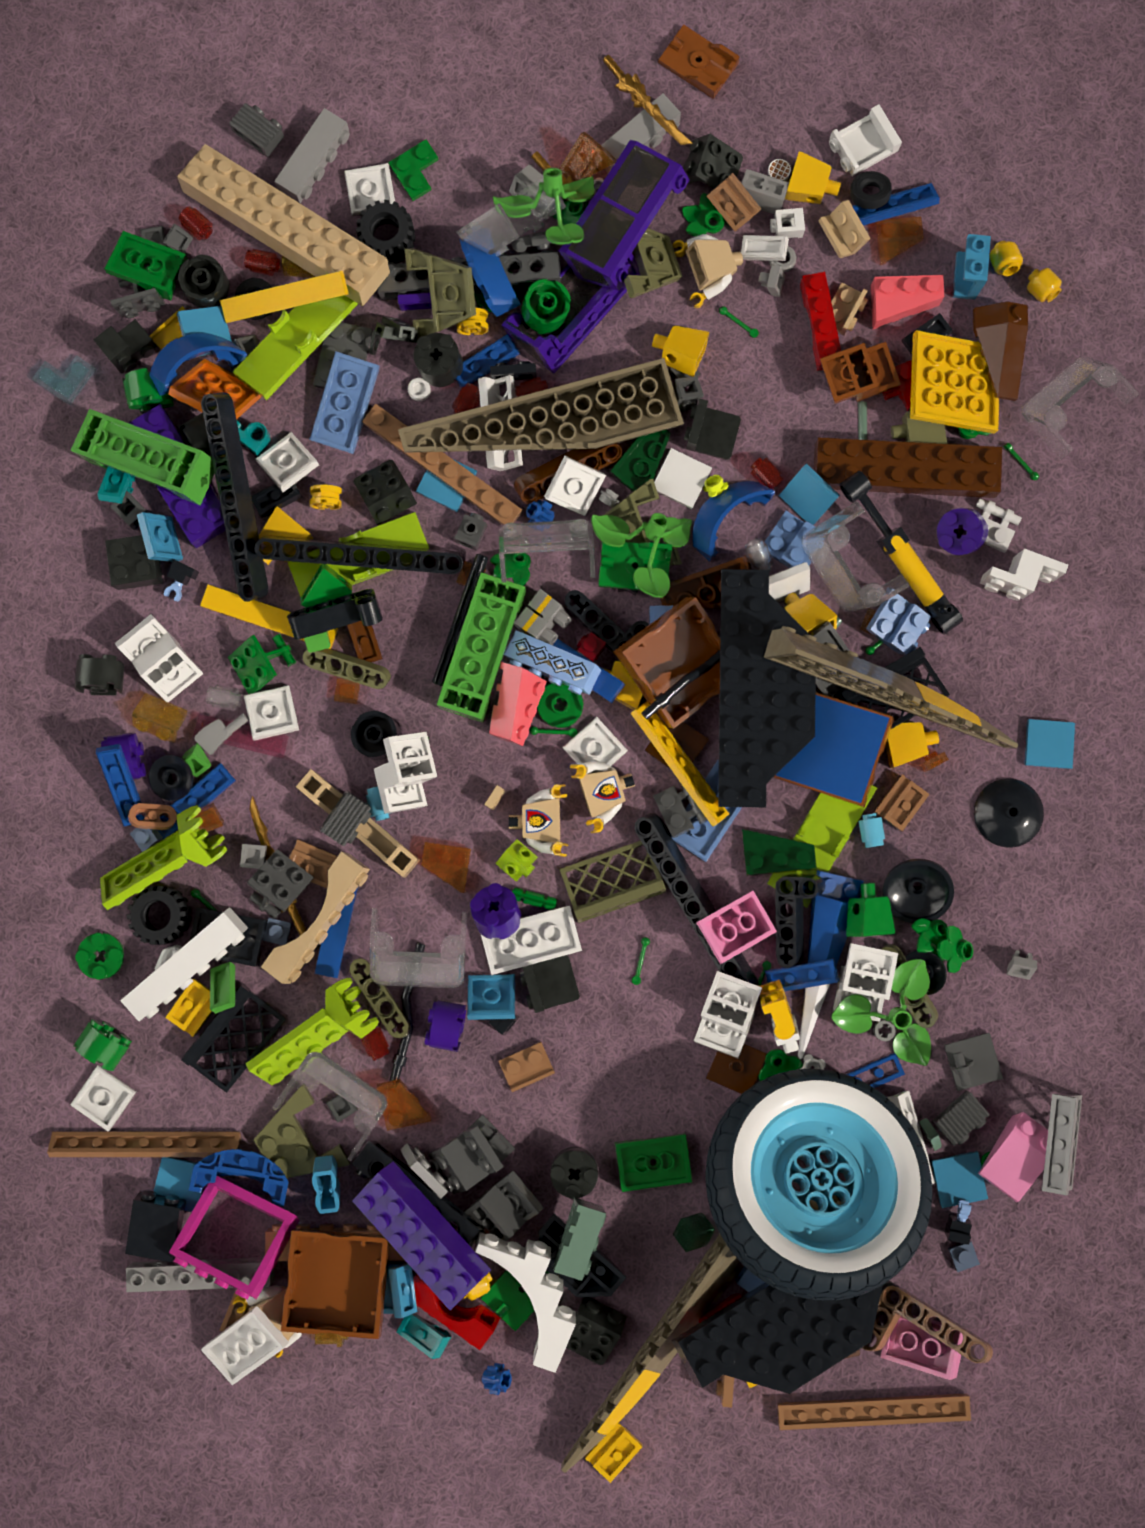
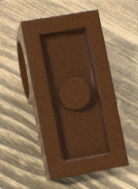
(365, 642)

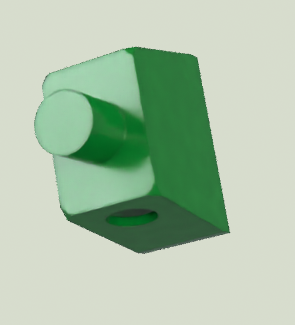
(325, 587)
(869, 914)

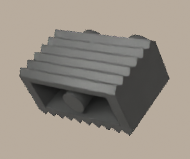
(257, 129)
(345, 818)
(961, 1118)

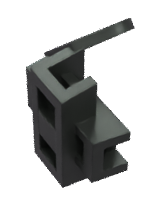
(392, 329)

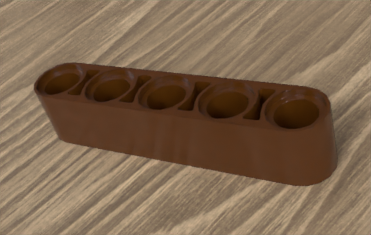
(536, 478)

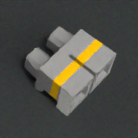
(551, 612)

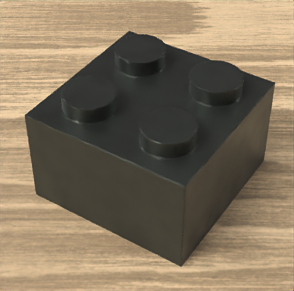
(130, 564)

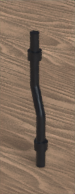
(663, 699)
(400, 1059)

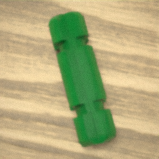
(534, 899)

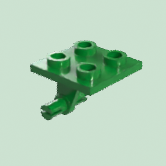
(254, 665)

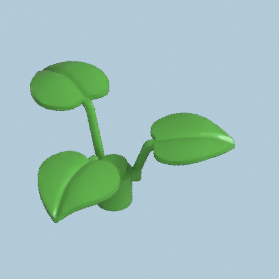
(576, 191)
(673, 531)
(914, 1042)

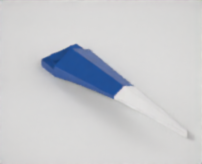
(826, 940)

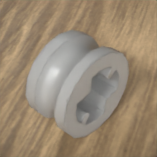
(889, 1035)

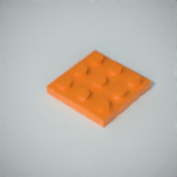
(208, 379)

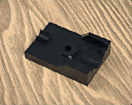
(247, 950)

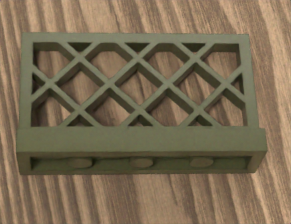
(617, 900)

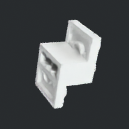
(1023, 574)
(159, 658)
(407, 768)
(868, 974)
(727, 1014)

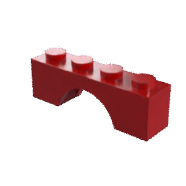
(820, 311)
(471, 1324)

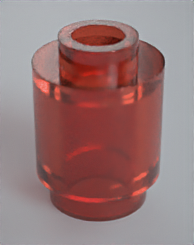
(195, 223)
(262, 262)
(531, 386)
(467, 398)
(766, 473)
(375, 1044)

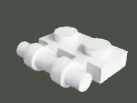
(998, 534)

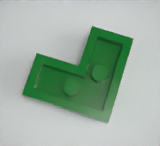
(409, 166)

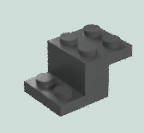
(465, 1160)
(504, 1207)

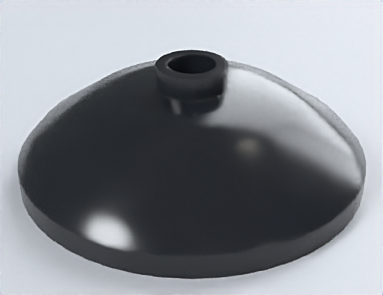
(993, 815)
(925, 901)

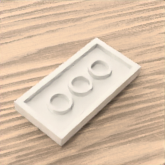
(536, 940)
(245, 1345)

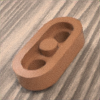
(152, 816)

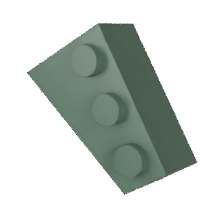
(579, 1239)

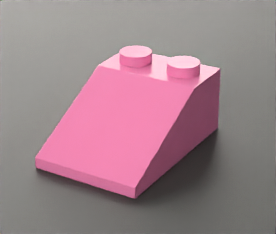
(736, 927)
(1017, 1156)
(921, 1351)

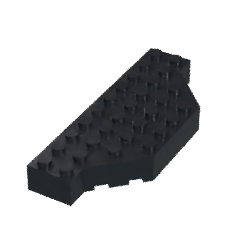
(763, 704)
(777, 1338)

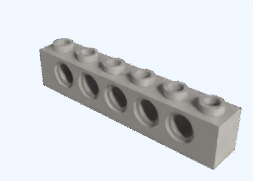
(172, 1276)

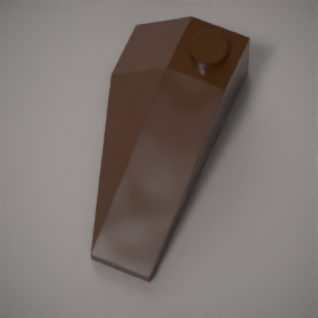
(1003, 338)
(703, 585)

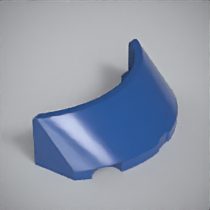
(491, 279)
(189, 347)
(717, 507)
(243, 1164)

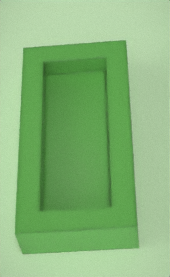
(222, 987)

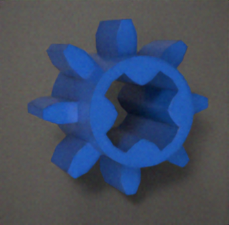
(540, 511)
(496, 1379)

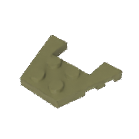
(655, 263)
(449, 290)
(629, 513)
(288, 1144)

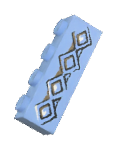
(553, 663)

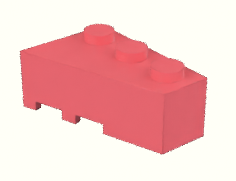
(904, 296)
(517, 703)

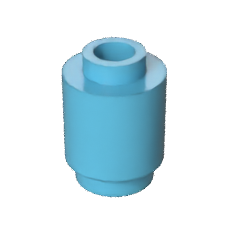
(374, 800)
(872, 830)

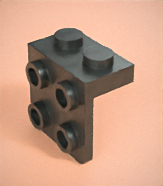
(711, 161)
(712, 431)
(384, 491)
(550, 983)
(596, 1330)

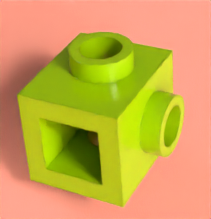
(517, 861)

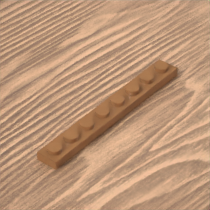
(446, 470)
(141, 1144)
(874, 1411)

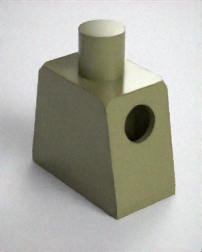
(919, 431)

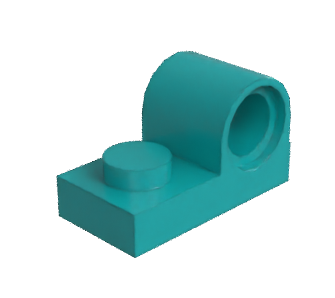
(247, 440)
(115, 486)
(424, 1335)

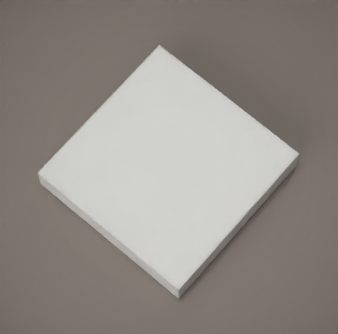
(367, 186)
(287, 462)
(681, 478)
(574, 486)
(790, 581)
(271, 712)
(595, 743)
(103, 1098)

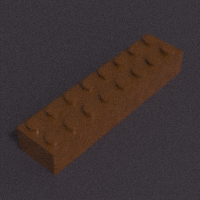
(912, 466)

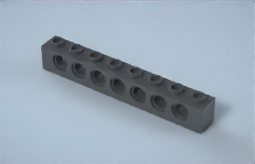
(522, 280)

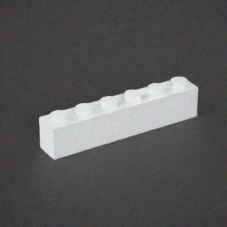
(184, 964)

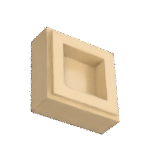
(495, 797)

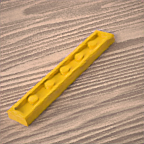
(284, 297)
(251, 612)
(681, 765)

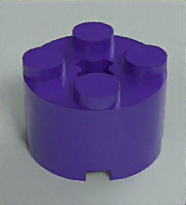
(971, 521)
(132, 751)
(495, 912)
(446, 1025)

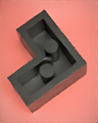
(126, 346)

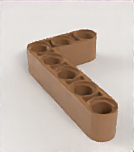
(924, 1321)

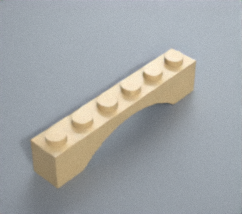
(370, 833)
(343, 880)

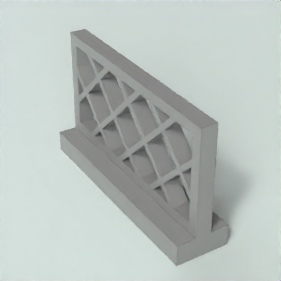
(1062, 1143)

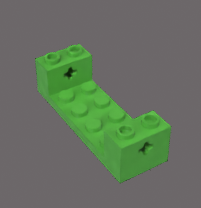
(144, 455)
(481, 647)

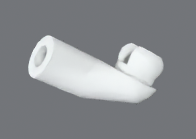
(166, 954)

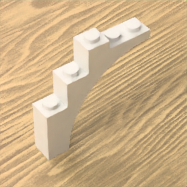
(544, 1290)

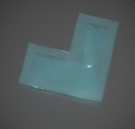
(67, 384)

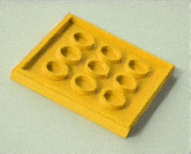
(951, 383)

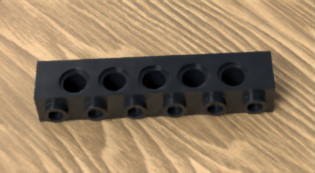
(375, 1153)

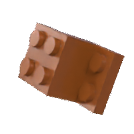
(860, 372)

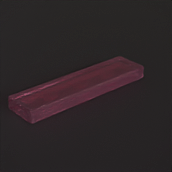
(243, 739)

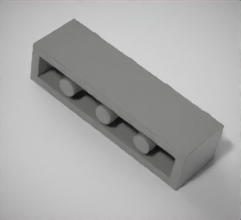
(642, 129)
(312, 156)

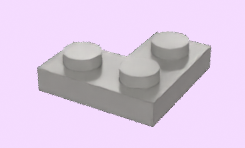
(418, 1163)

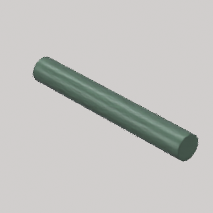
(862, 420)

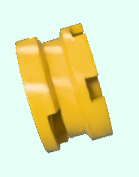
(475, 324)
(325, 497)

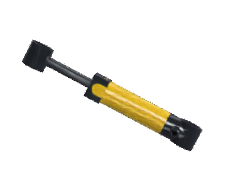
(895, 544)

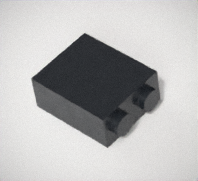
(154, 1225)

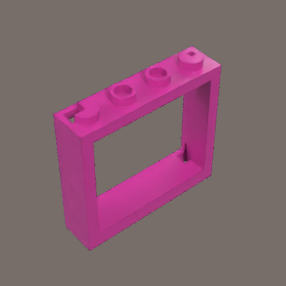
(269, 1261)

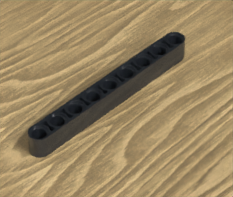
(234, 495)
(348, 557)
(686, 897)

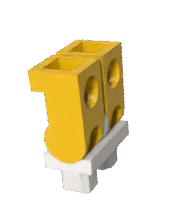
(784, 1023)

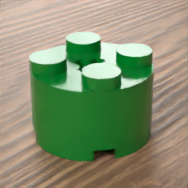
(535, 309)
(142, 393)
(102, 1045)

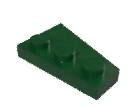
(641, 460)
(775, 854)

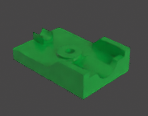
(135, 252)
(617, 562)
(671, 1162)
(509, 1301)

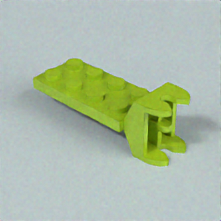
(162, 859)
(314, 1033)

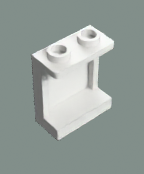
(865, 142)

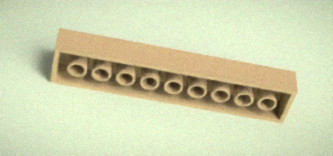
(282, 223)

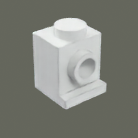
(793, 218)

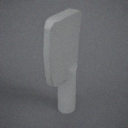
(217, 732)

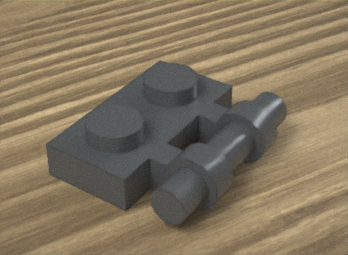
(535, 239)
(674, 812)

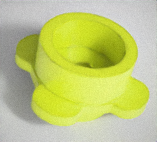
(714, 485)

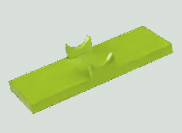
(290, 343)
(400, 532)
(828, 829)

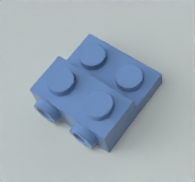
(786, 539)
(899, 624)

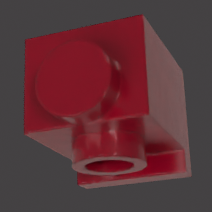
(591, 646)

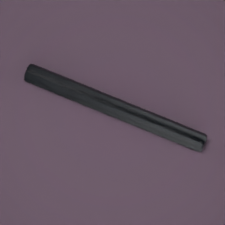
(477, 567)

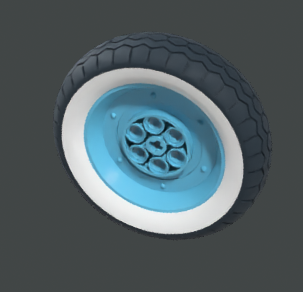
(772, 1226)

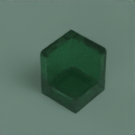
(693, 1232)

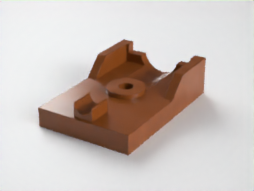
(710, 73)

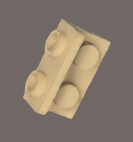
(844, 230)
(845, 306)

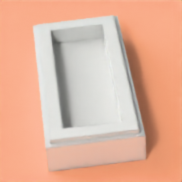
(764, 247)

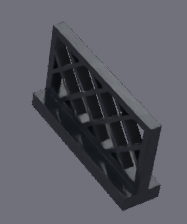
(901, 666)
(214, 1030)

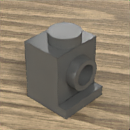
(687, 398)
(121, 509)
(471, 539)

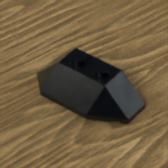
(603, 1275)

